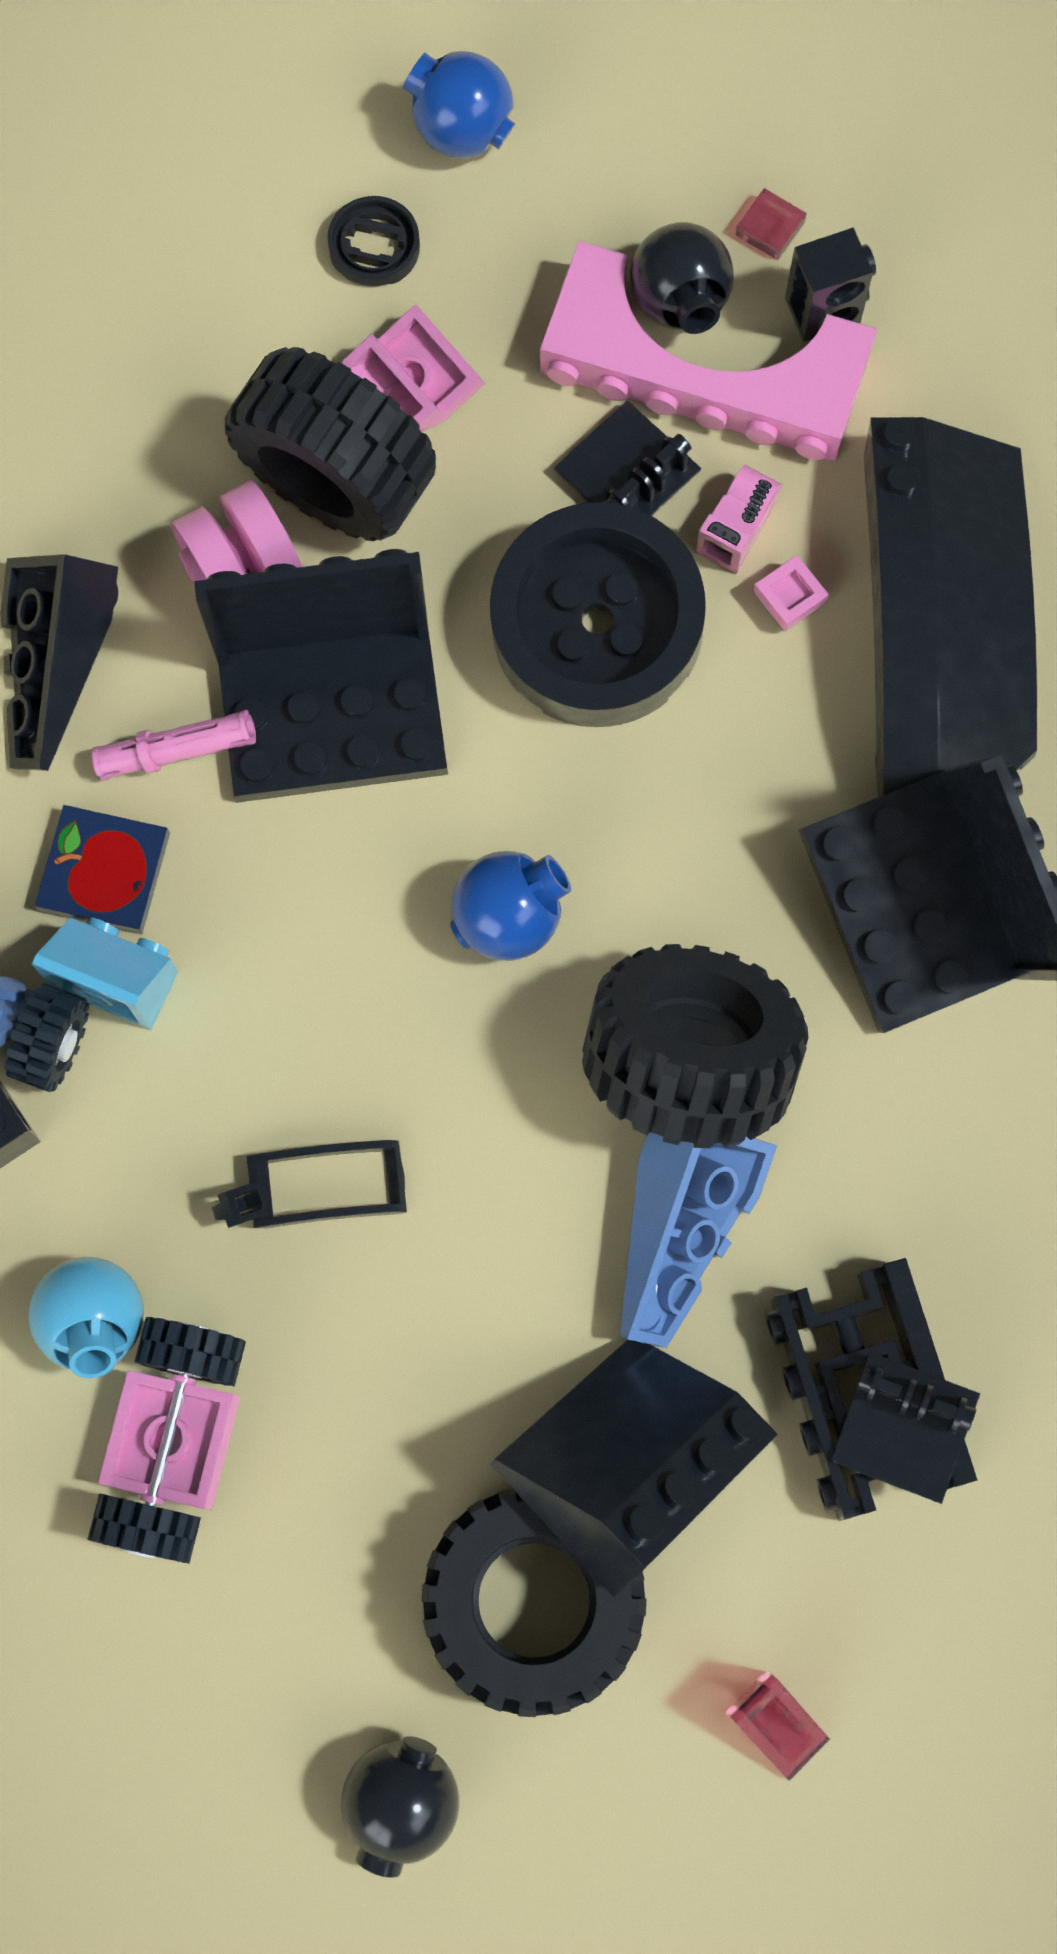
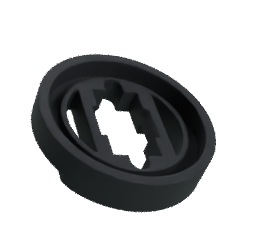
(359, 216)

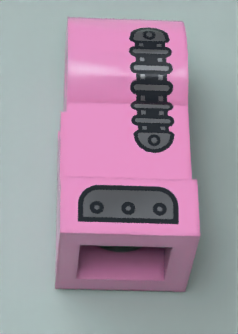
(738, 519)

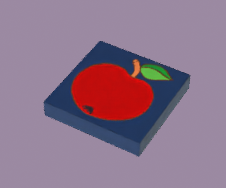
(102, 868)

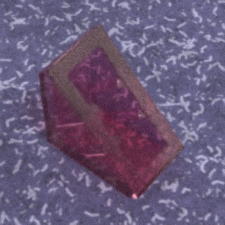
(777, 1725)

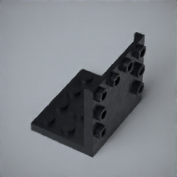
(329, 672)
(938, 890)

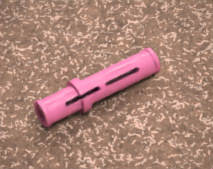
(154, 750)

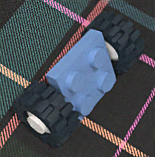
(43, 1029)

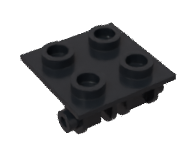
(629, 463)
(906, 1427)

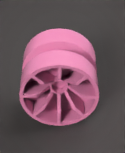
(248, 542)

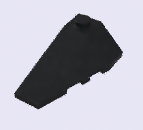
(57, 626)

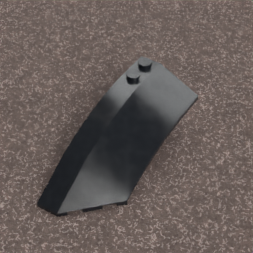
(949, 600)

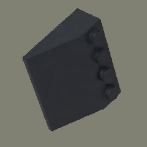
(632, 1458)

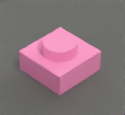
(791, 593)

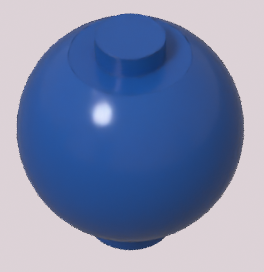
(460, 103)
(508, 904)

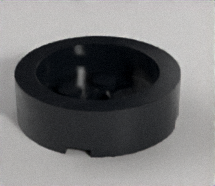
(608, 561)

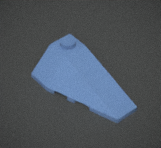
(679, 1223)

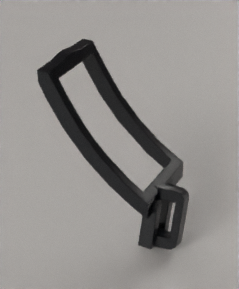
(260, 1197)

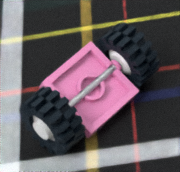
(168, 1440)

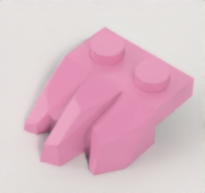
(416, 369)

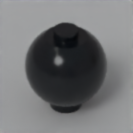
(682, 277)
(399, 1805)

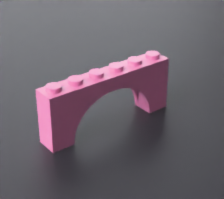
(792, 403)

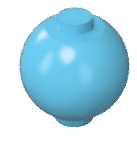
(86, 1315)

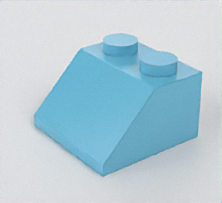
(108, 970)

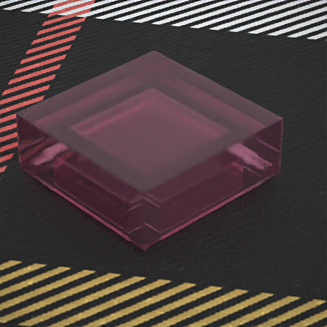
(770, 224)

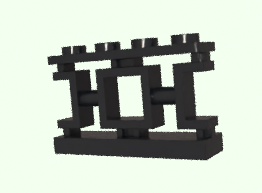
(825, 1401)

